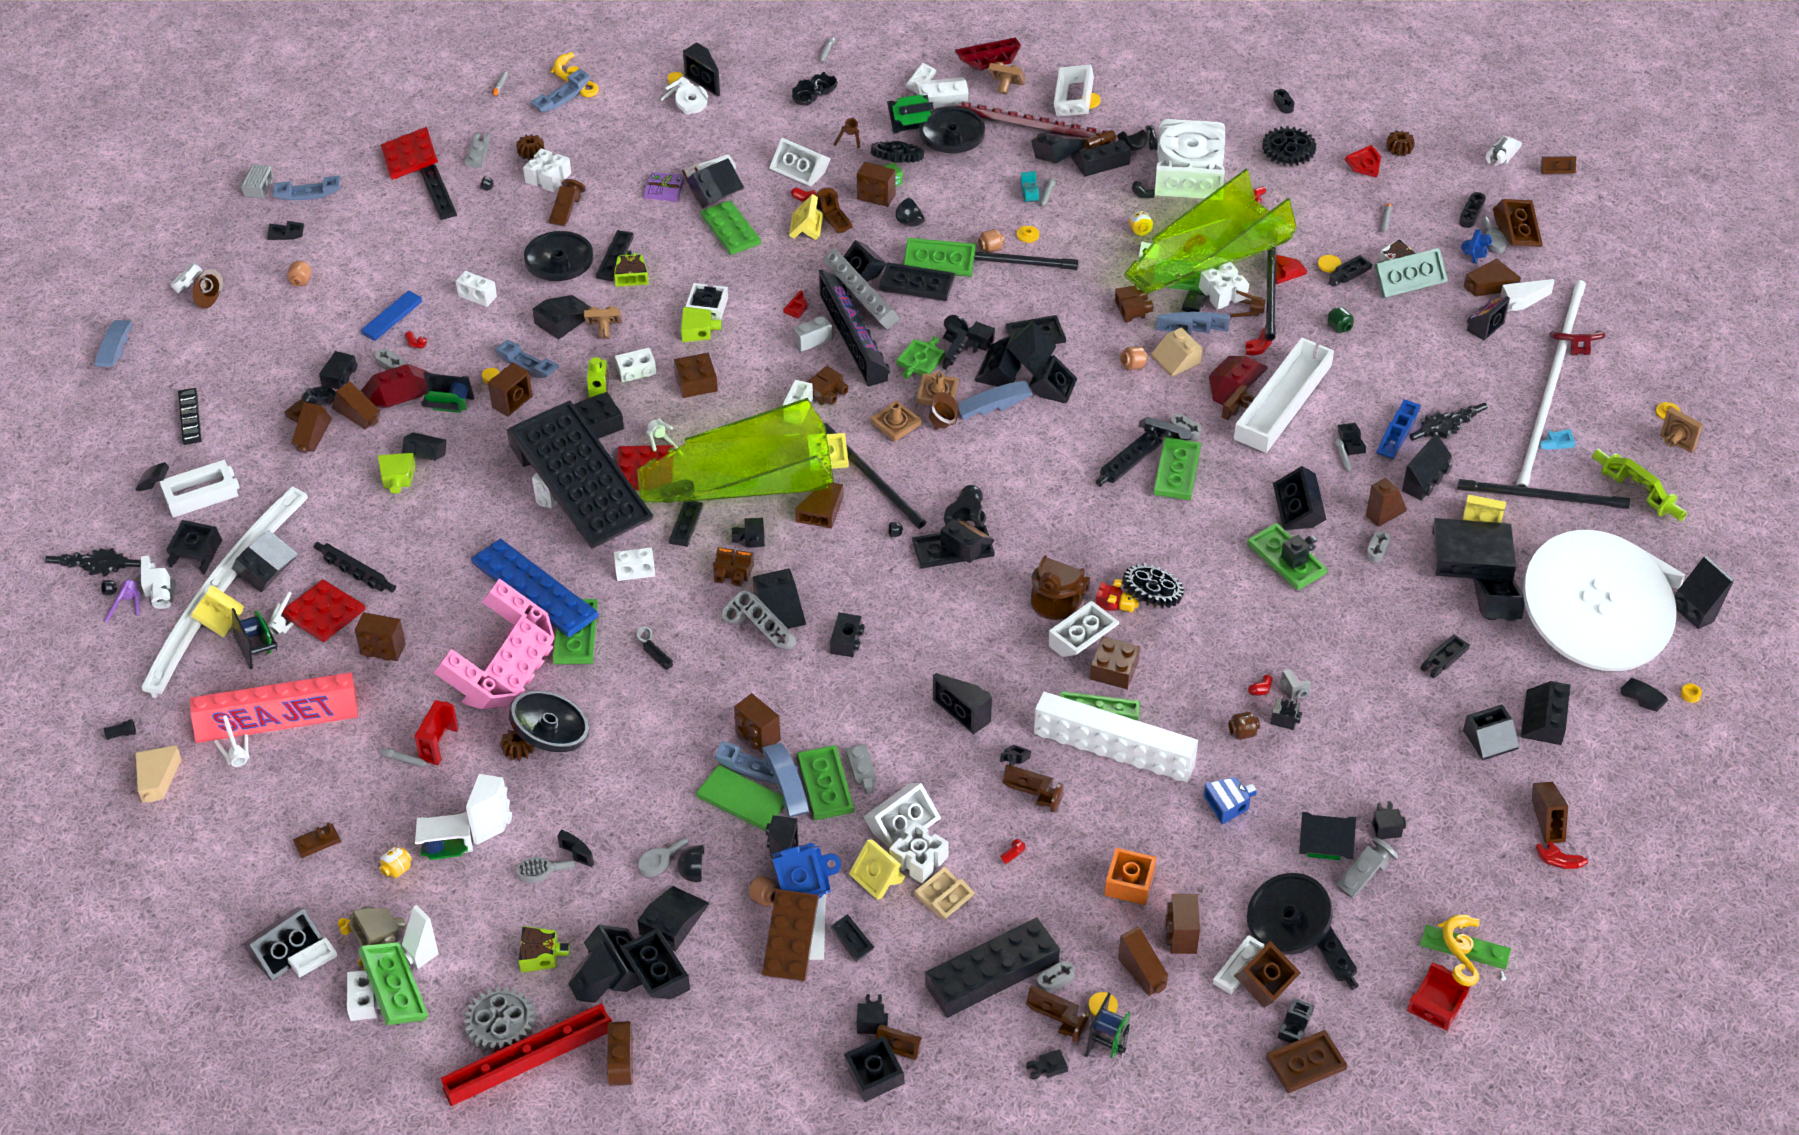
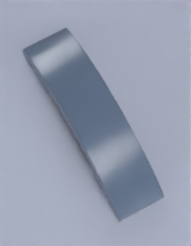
(563, 94)
(286, 191)
(512, 352)
(745, 764)
(787, 778)

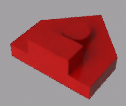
(1365, 161)
(1288, 269)

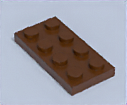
(790, 935)

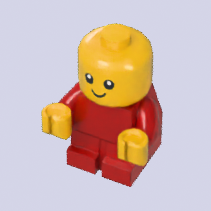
(1113, 598)

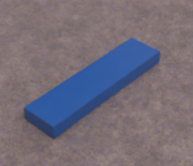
(391, 315)

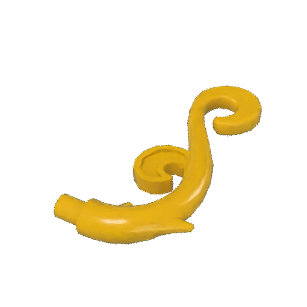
(557, 68)
(1460, 946)

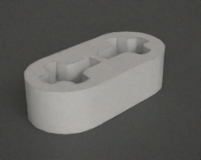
(388, 362)
(1187, 423)
(1381, 547)
(1054, 975)

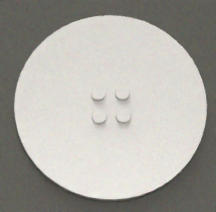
(1599, 600)

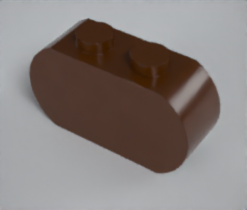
(620, 1053)

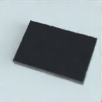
(1049, 325)

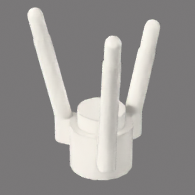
(681, 81)
(657, 429)
(277, 623)
(236, 756)

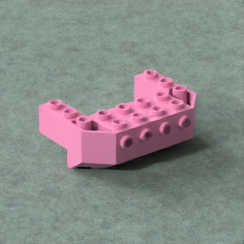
(514, 662)

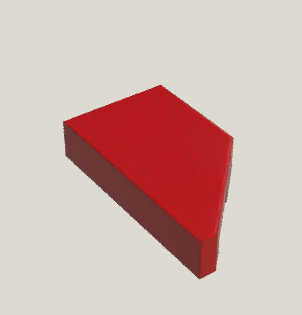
(796, 306)

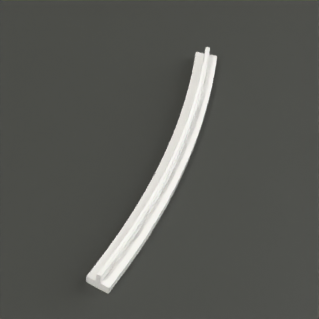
(220, 578)

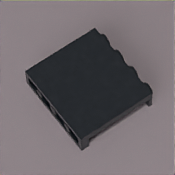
(1474, 549)

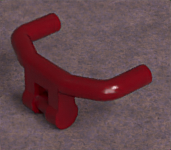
(1575, 338)

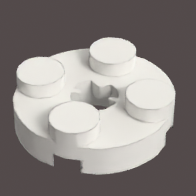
(691, 106)
(185, 279)

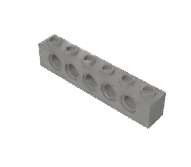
(861, 289)

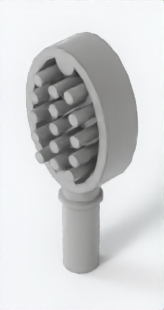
(1498, 239)
(658, 859)
(539, 869)

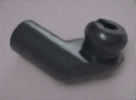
(1138, 189)

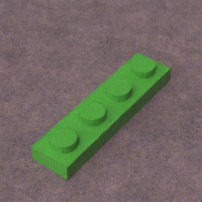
(1123, 707)
(1482, 951)

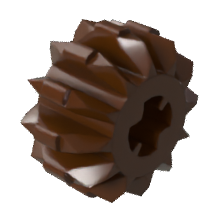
(1400, 143)
(529, 146)
(515, 746)

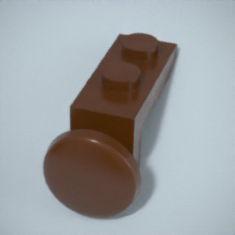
(564, 201)
(829, 205)
(1034, 784)
(1060, 1010)

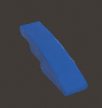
(1398, 429)

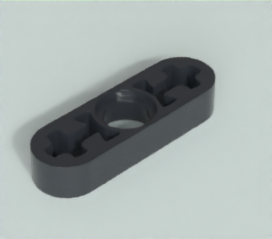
(1471, 204)
(319, 395)

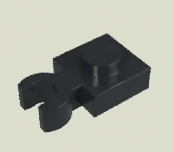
(1015, 755)
(1050, 1064)

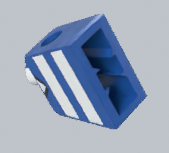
(1228, 797)

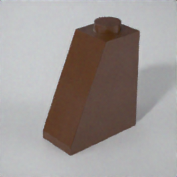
(1490, 278)
(355, 406)
(310, 427)
(1384, 502)
(821, 506)
(1550, 811)
(1142, 961)

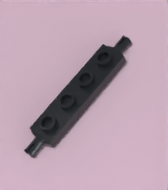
(1129, 457)
(354, 567)
(1338, 958)

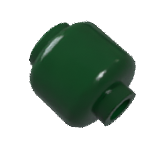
(1340, 320)

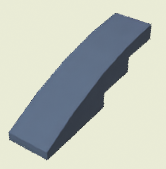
(1193, 321)
(113, 342)
(989, 400)

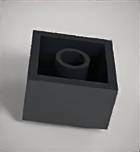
(874, 1068)

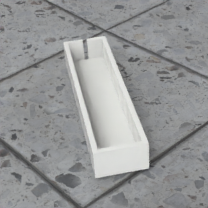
(1283, 395)
(1115, 737)

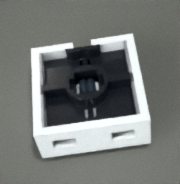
(709, 298)

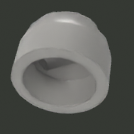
(648, 636)

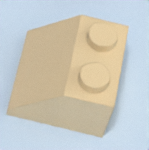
(1177, 352)

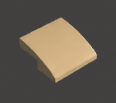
(944, 893)

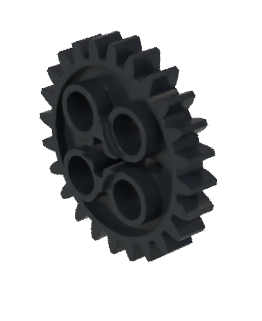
(1289, 146)
(897, 151)
(1153, 585)

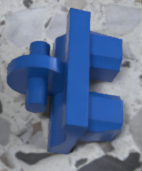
(1477, 246)

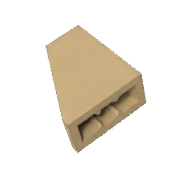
(156, 772)

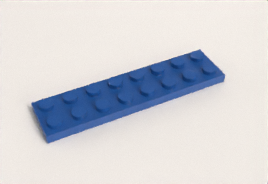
(564, 608)

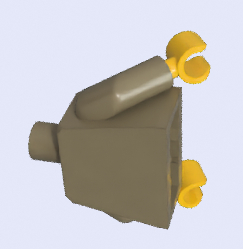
(372, 926)

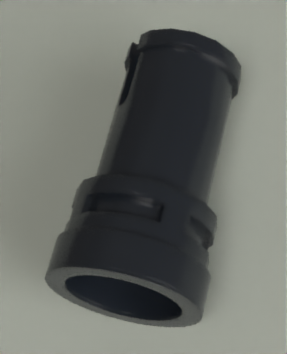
(126, 728)

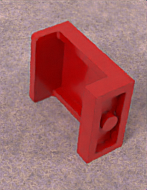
(438, 719)
(1438, 997)

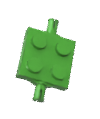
(920, 357)

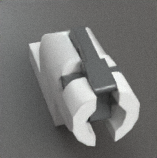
(1503, 150)
(156, 584)

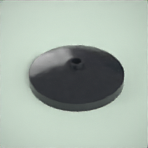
(952, 130)
(558, 256)
(548, 721)
(1290, 912)

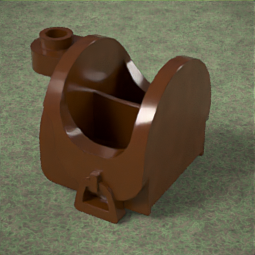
(1057, 589)

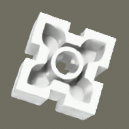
(547, 170)
(1222, 285)
(919, 852)

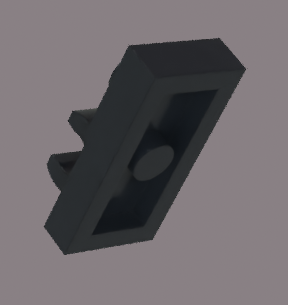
(852, 937)

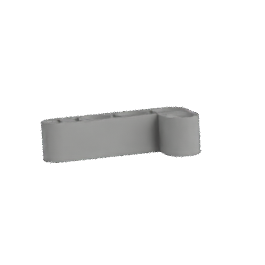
(763, 622)

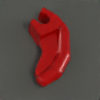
(1257, 346)
(1555, 857)

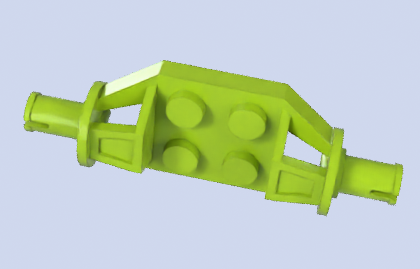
(1627, 467)

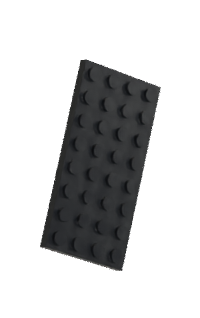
(580, 474)

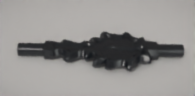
(1446, 424)
(99, 562)

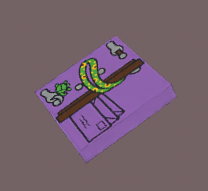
(664, 186)

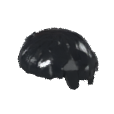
(824, 83)
(804, 93)

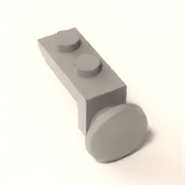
(1366, 866)

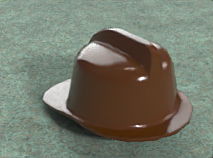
(207, 288)
(943, 411)

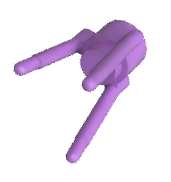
(127, 592)

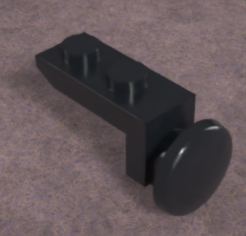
(955, 333)

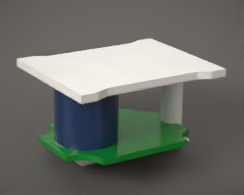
(444, 836)

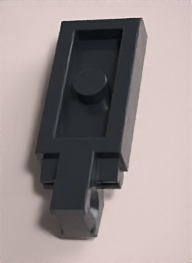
(1350, 270)

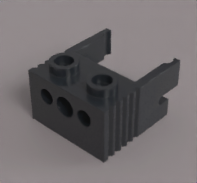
(194, 542)

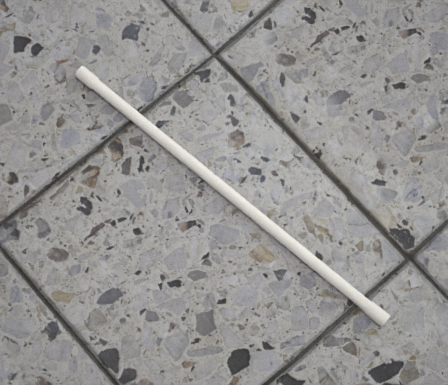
(1524, 476)

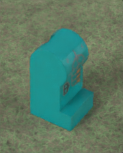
(1029, 186)

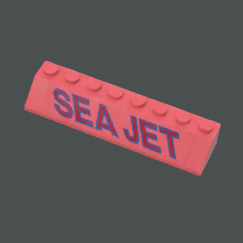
(274, 707)

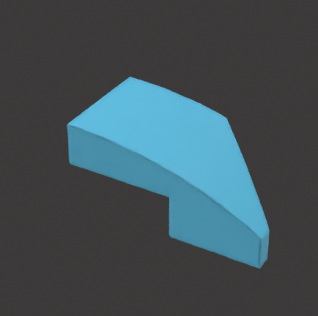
(1558, 440)

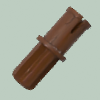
(1099, 139)

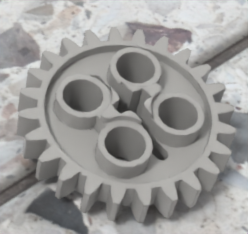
(499, 1019)

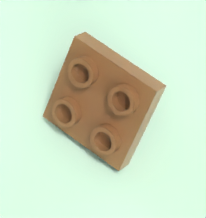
(1006, 75)
(603, 318)
(932, 384)
(895, 421)
(1680, 430)

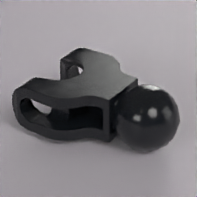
(967, 507)

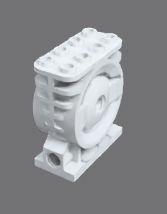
(1189, 158)

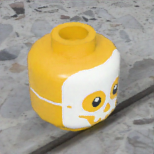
(1140, 223)
(395, 862)

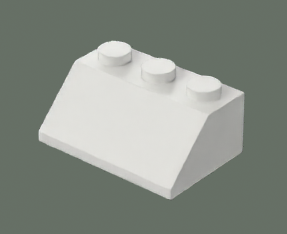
(944, 91)
(799, 162)
(1080, 630)
(488, 808)
(899, 812)

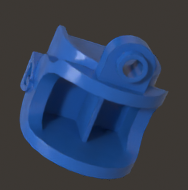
(805, 869)

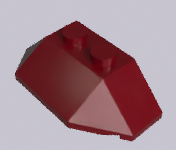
(982, 55)
(1233, 373)
(395, 386)

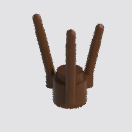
(850, 128)
(1257, 304)

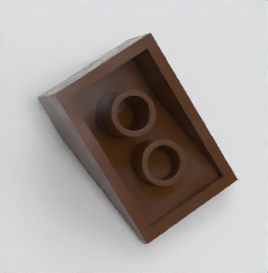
(1518, 222)

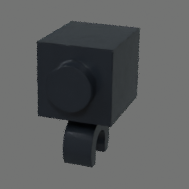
(980, 337)
(752, 533)
(1296, 550)
(1286, 713)
(1388, 822)
(871, 1016)

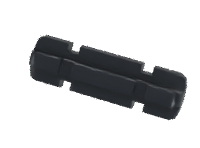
(1151, 137)
(658, 655)

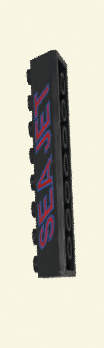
(853, 329)

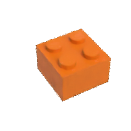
(1130, 876)

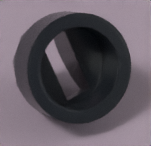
(486, 183)
(895, 529)
(108, 587)

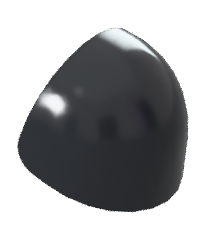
(1135, 141)
(909, 213)
(691, 863)

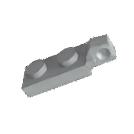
(861, 767)

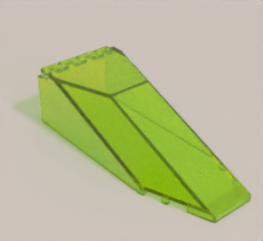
(1212, 233)
(751, 457)

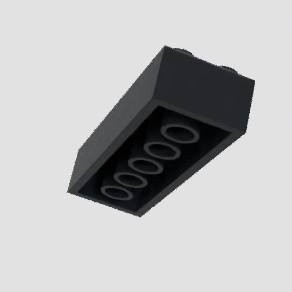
(598, 412)
(992, 967)

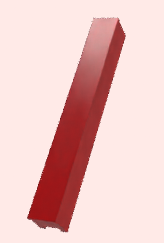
(525, 1054)

